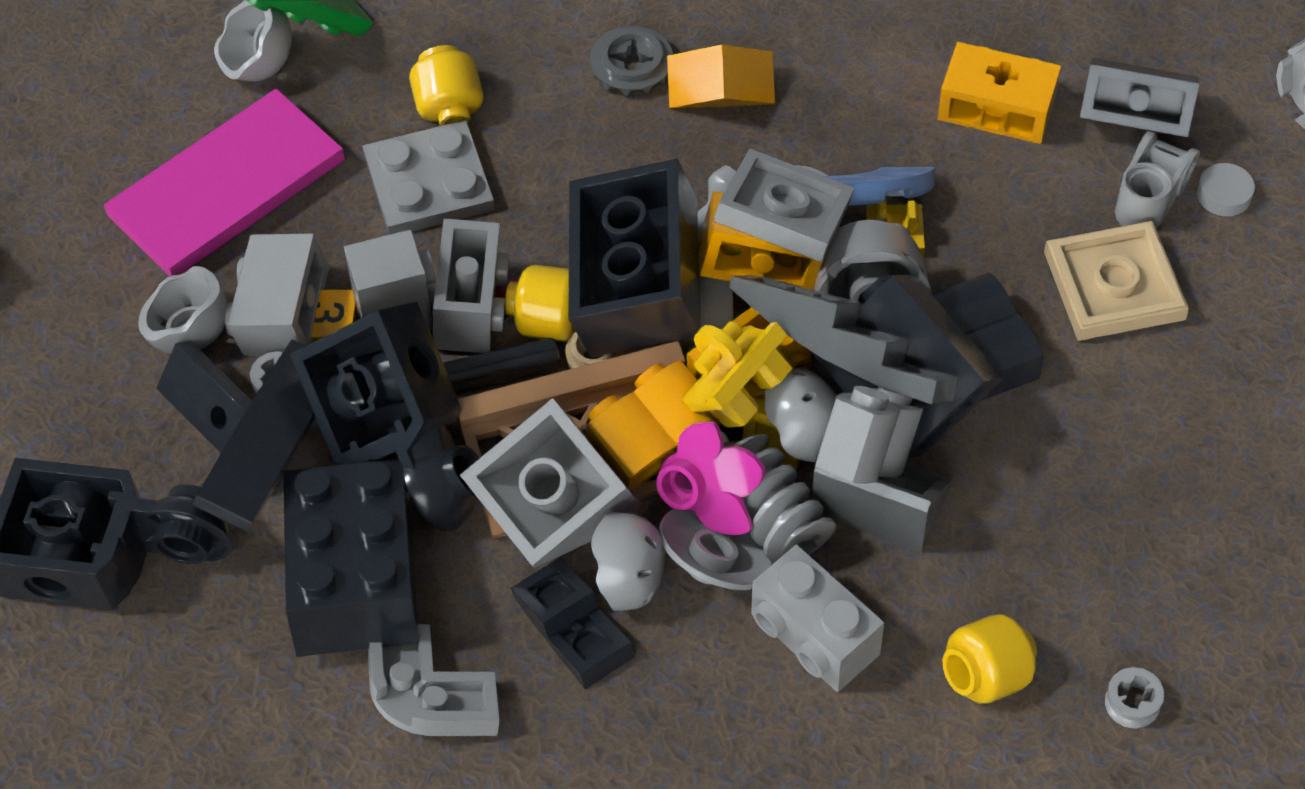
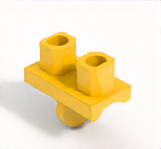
(727, 364)

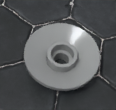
(710, 555)

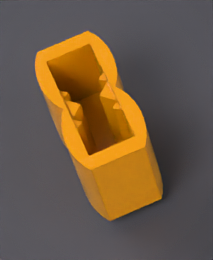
(645, 425)

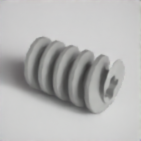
(780, 508)

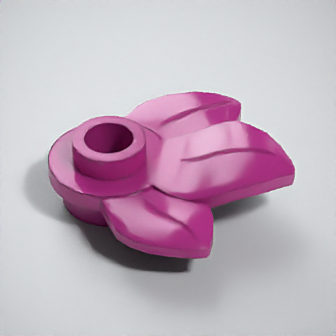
(717, 479)

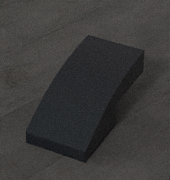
(572, 623)

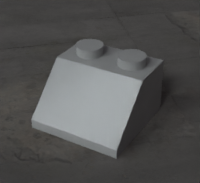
(547, 485)

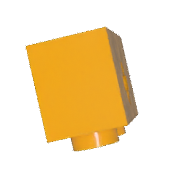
(998, 92)

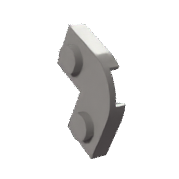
(430, 701)

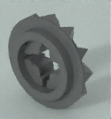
(616, 46)

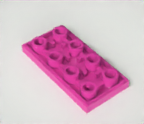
(224, 183)

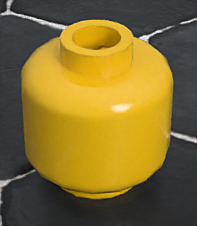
(446, 85)
(541, 303)
(990, 659)

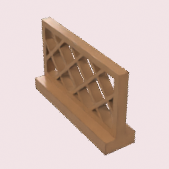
(574, 390)

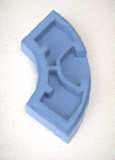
(888, 181)

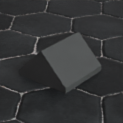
(891, 508)

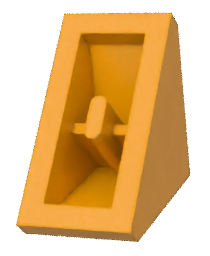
(721, 77)

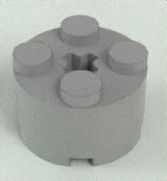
(865, 253)

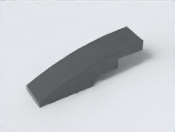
(830, 330)

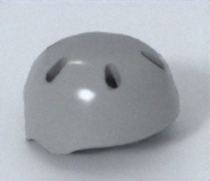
(253, 43)
(195, 323)
(801, 412)
(628, 560)

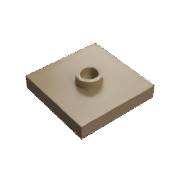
(1115, 280)

